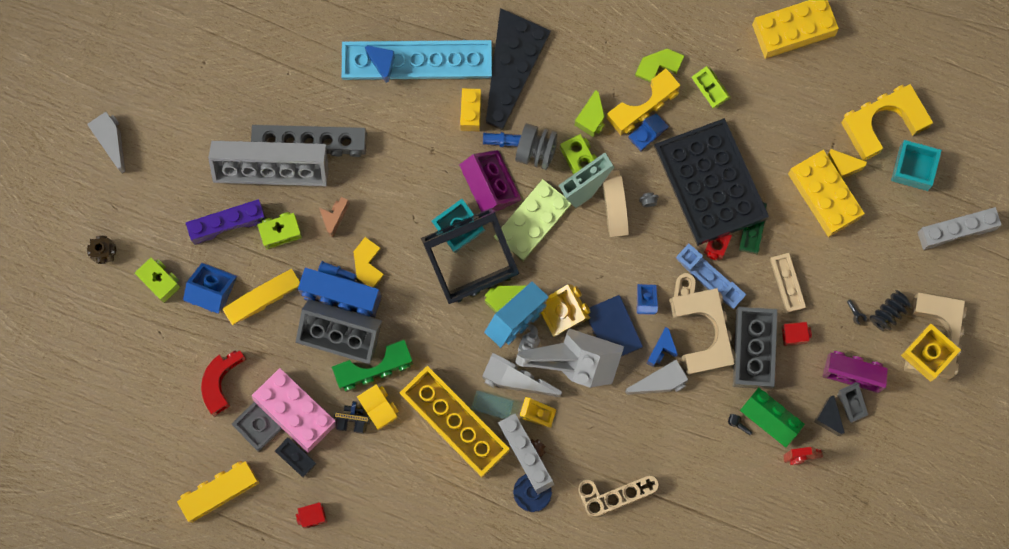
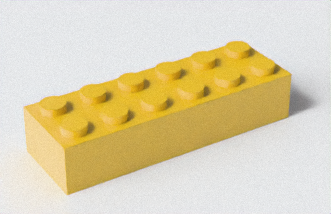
(454, 421)

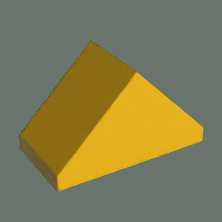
(845, 164)

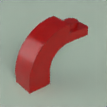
(212, 381)

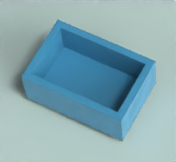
(516, 315)

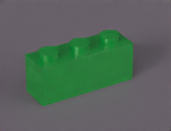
(772, 417)

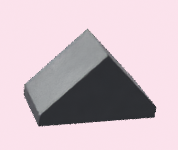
(830, 418)

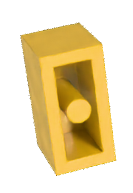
(470, 110)

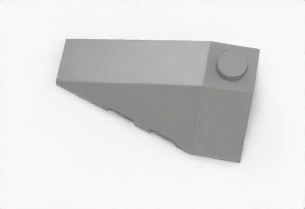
(505, 375)

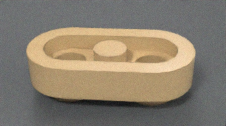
(679, 289)

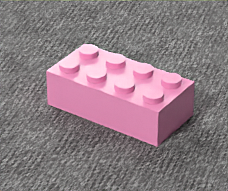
(293, 410)

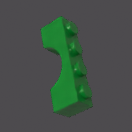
(396, 358)

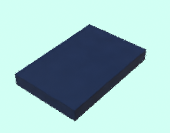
(612, 323)

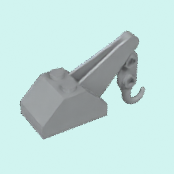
(580, 357)

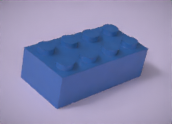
(339, 292)

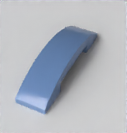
(709, 276)

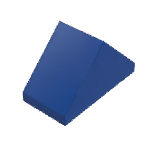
(382, 60)

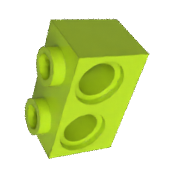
(711, 87)
(575, 158)

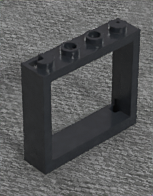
(457, 229)

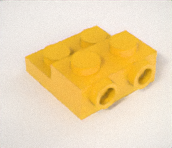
(565, 310)

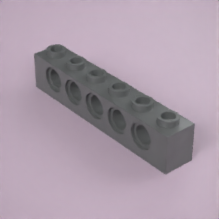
(358, 136)

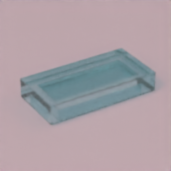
(492, 405)

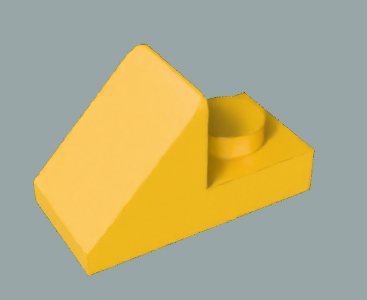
(537, 412)

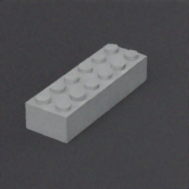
(268, 163)

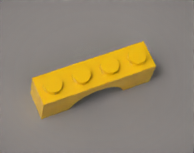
(624, 116)

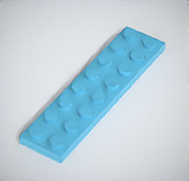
(421, 60)

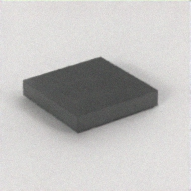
(256, 426)

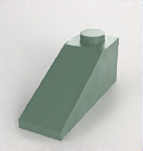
(586, 181)

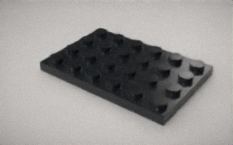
(711, 182)

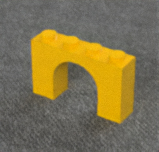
(902, 101)

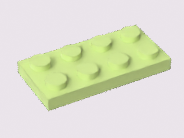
(534, 219)

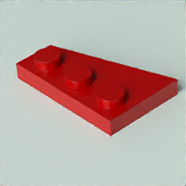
(800, 455)

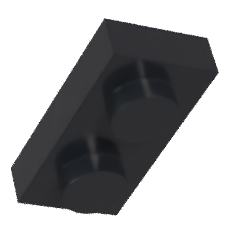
(295, 457)

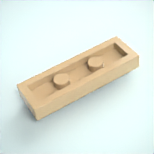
(787, 283)

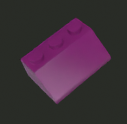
(490, 181)
(851, 370)

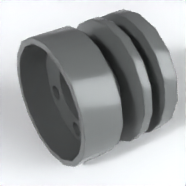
(536, 146)

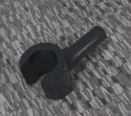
(856, 313)
(734, 421)

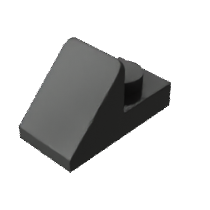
(853, 402)

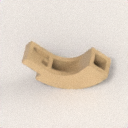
(615, 204)

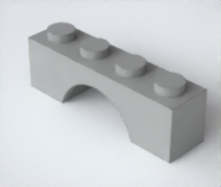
(949, 230)
(526, 453)

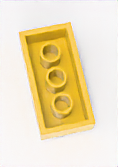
(794, 27)
(826, 193)

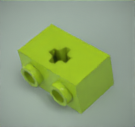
(269, 227)
(166, 287)

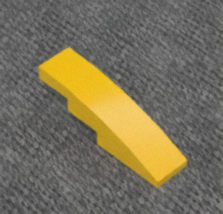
(261, 297)

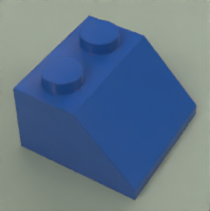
(209, 288)

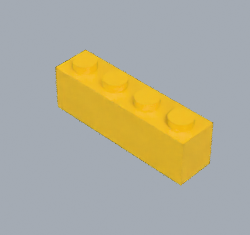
(217, 492)

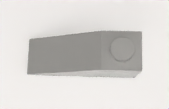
(109, 136)
(663, 380)

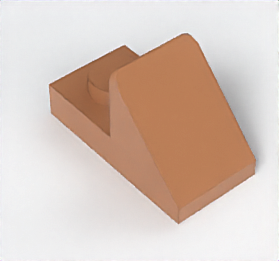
(333, 220)

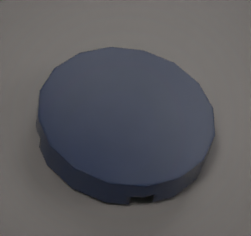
(527, 498)

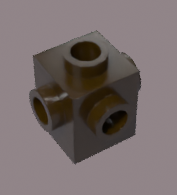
(107, 252)

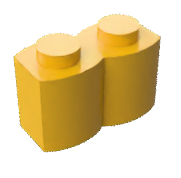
(377, 406)

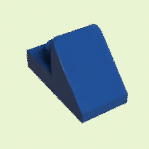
(648, 131)
(647, 299)
(664, 344)

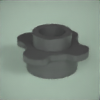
(649, 200)

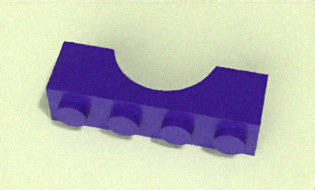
(209, 226)

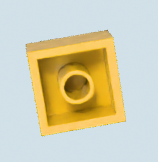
(930, 352)

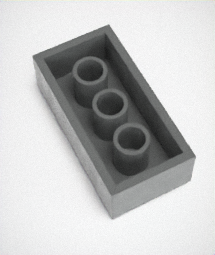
(338, 331)
(755, 348)

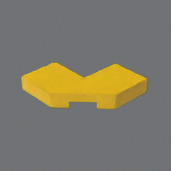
(364, 270)

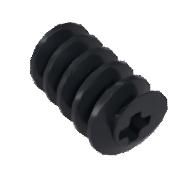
(890, 310)

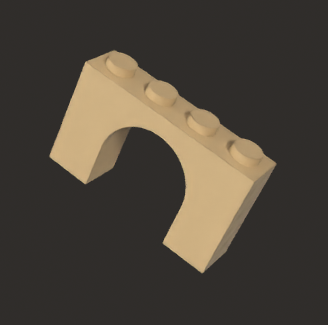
(709, 305)
(949, 314)

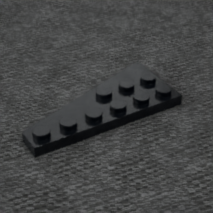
(515, 56)

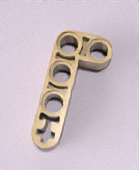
(620, 493)

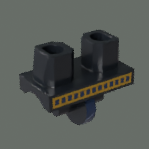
(360, 421)

